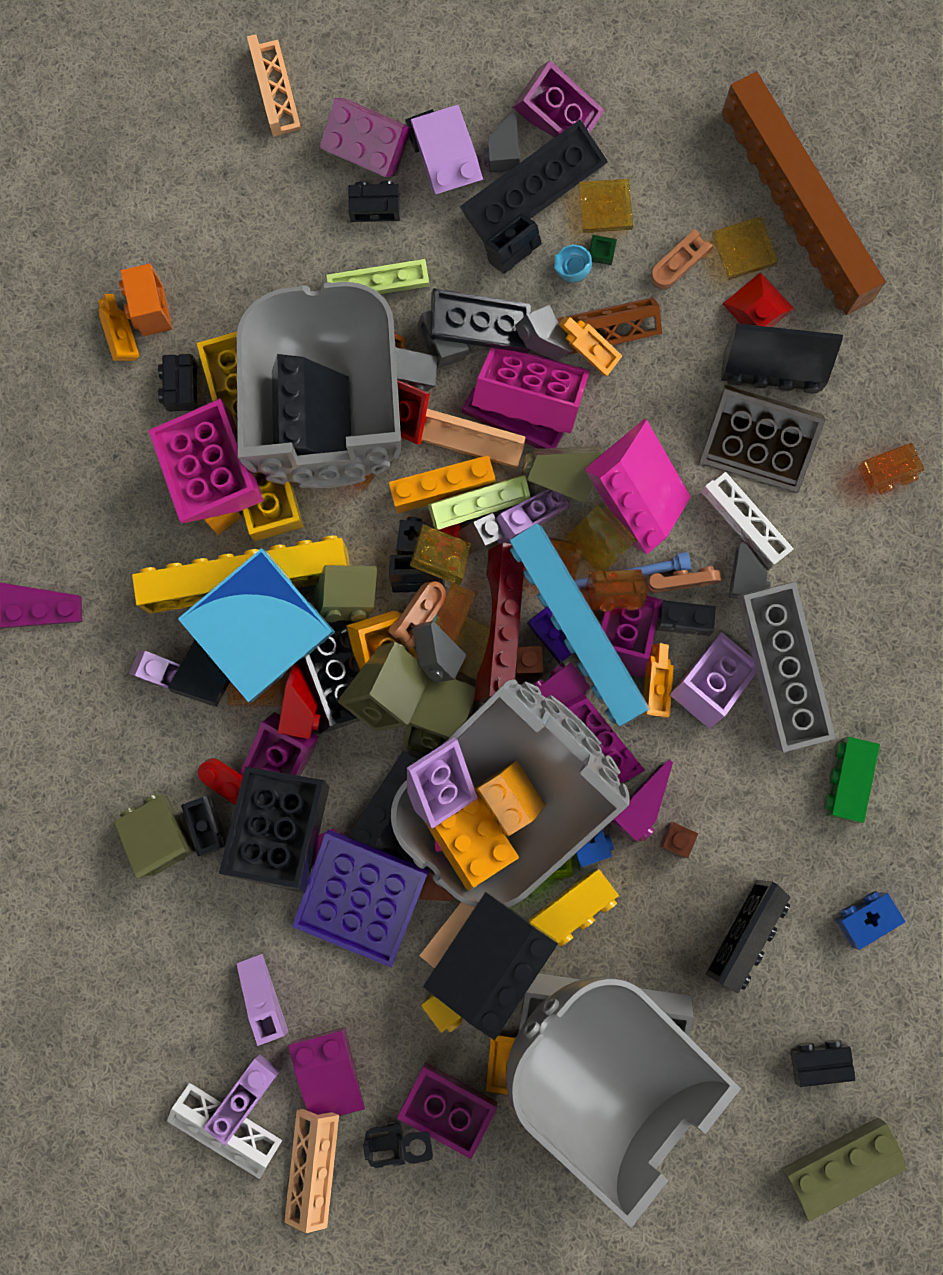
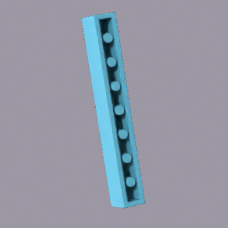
(579, 625)

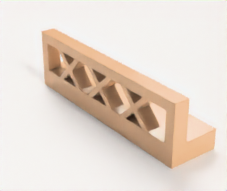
(264, 83)
(473, 438)
(315, 1173)

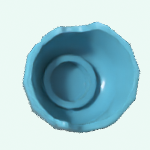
(573, 263)

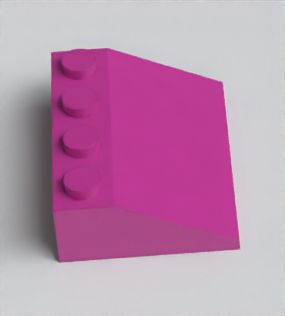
(531, 388)
(203, 464)
(640, 486)

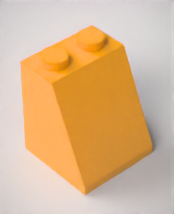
(511, 798)

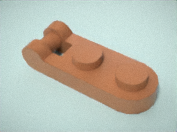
(680, 260)
(683, 580)
(420, 610)

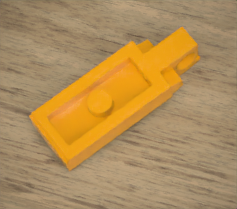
(117, 330)
(590, 345)
(658, 682)

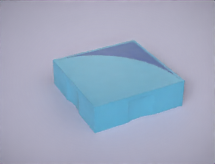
(256, 625)

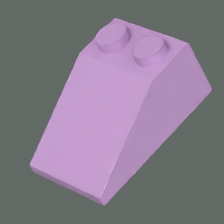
(446, 149)
(715, 681)
(440, 784)

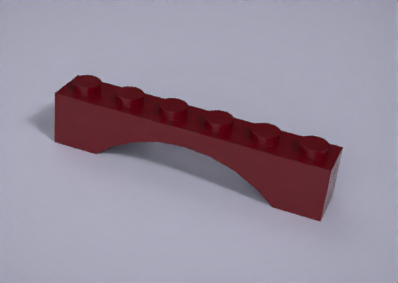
(506, 588)

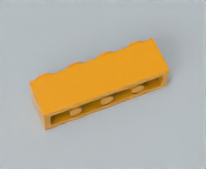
(436, 484)

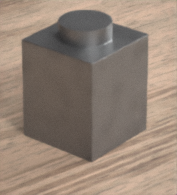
(482, 533)

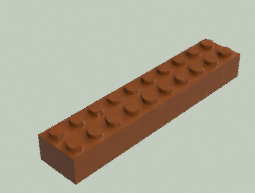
(802, 194)

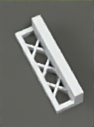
(742, 524)
(236, 1149)

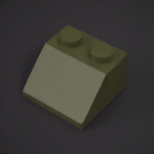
(345, 592)

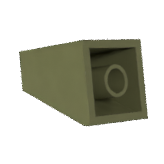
(562, 469)
(386, 688)
(439, 714)
(153, 836)

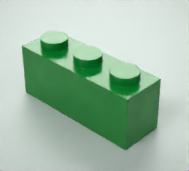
(852, 779)

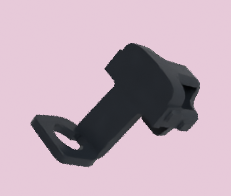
(396, 1143)

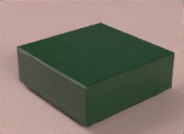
(602, 249)

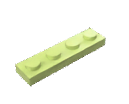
(387, 277)
(479, 502)

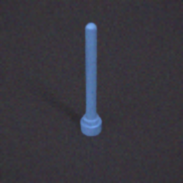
(678, 563)

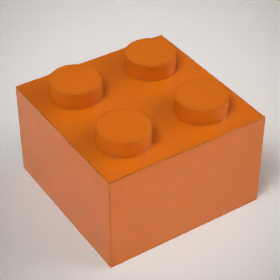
(145, 300)

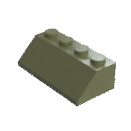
(845, 1168)

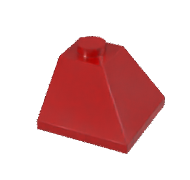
(758, 303)
(412, 411)
(298, 707)

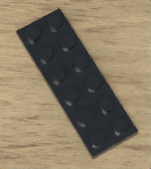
(535, 181)

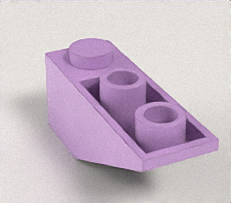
(528, 513)
(153, 668)
(261, 1000)
(242, 1099)

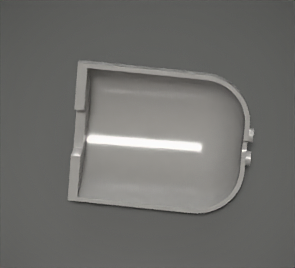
(341, 329)
(563, 766)
(612, 1087)

